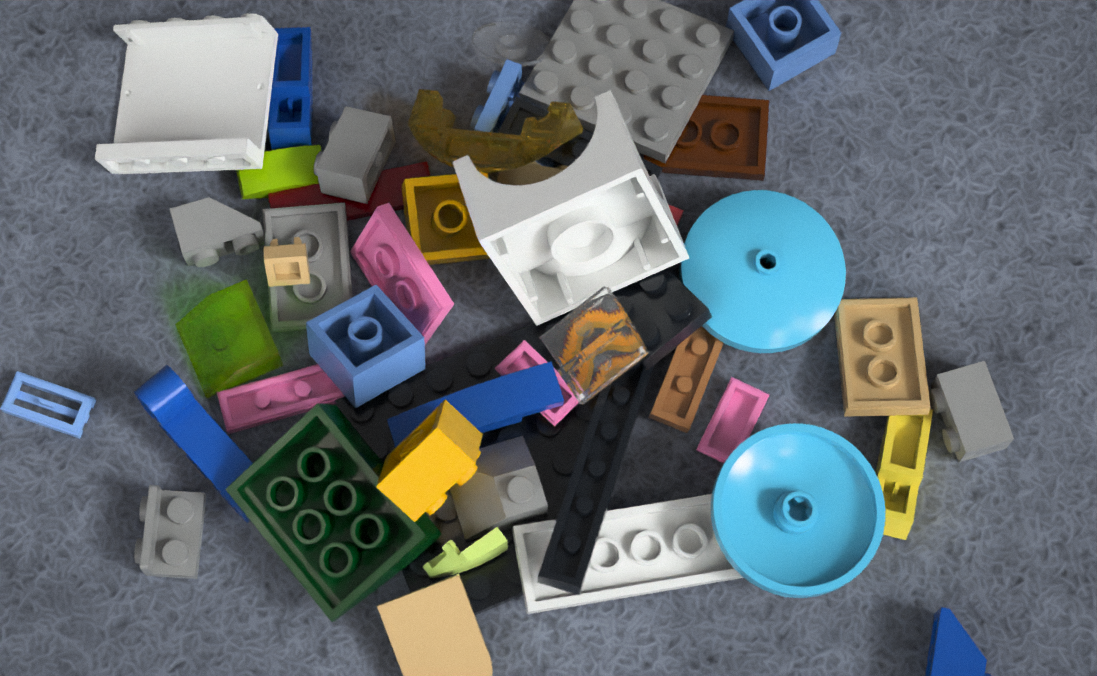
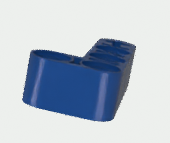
(194, 431)

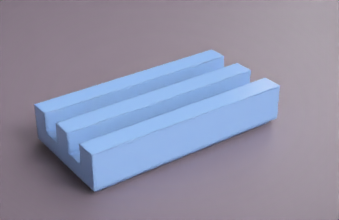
(81, 416)

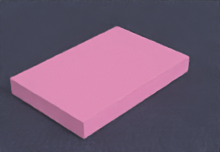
(400, 270)

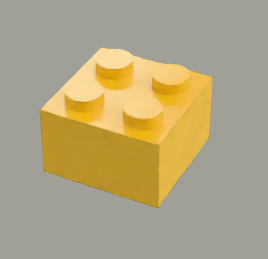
(440, 220)
(431, 462)

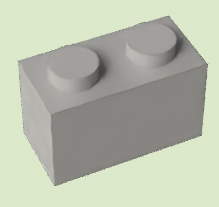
(355, 154)
(970, 412)

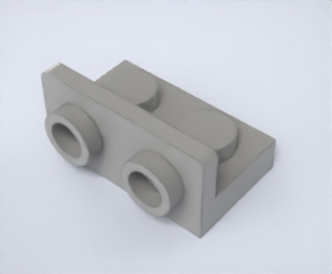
(170, 533)

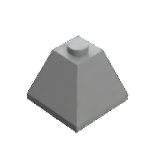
(501, 491)

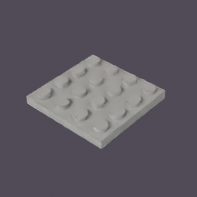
(644, 53)

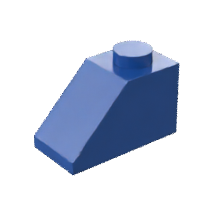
(952, 649)

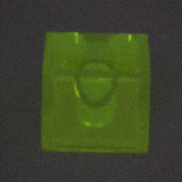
(228, 339)

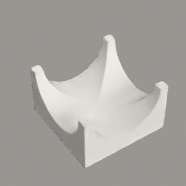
(578, 229)

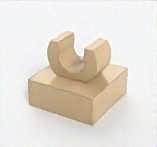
(286, 263)

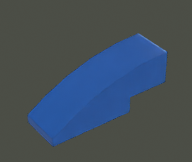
(291, 91)

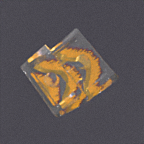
(594, 345)

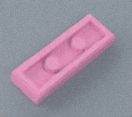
(276, 398)

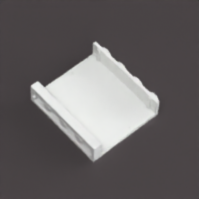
(193, 96)

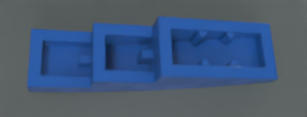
(491, 403)

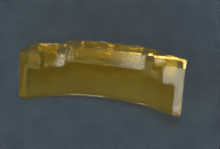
(488, 150)

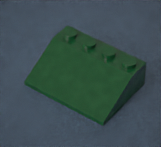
(325, 515)

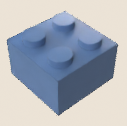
(782, 36)
(366, 345)

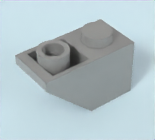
(214, 230)

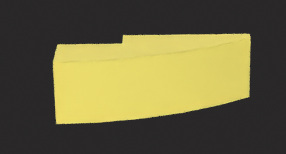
(902, 469)

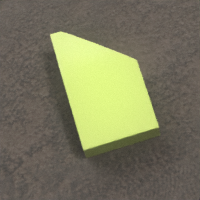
(453, 561)

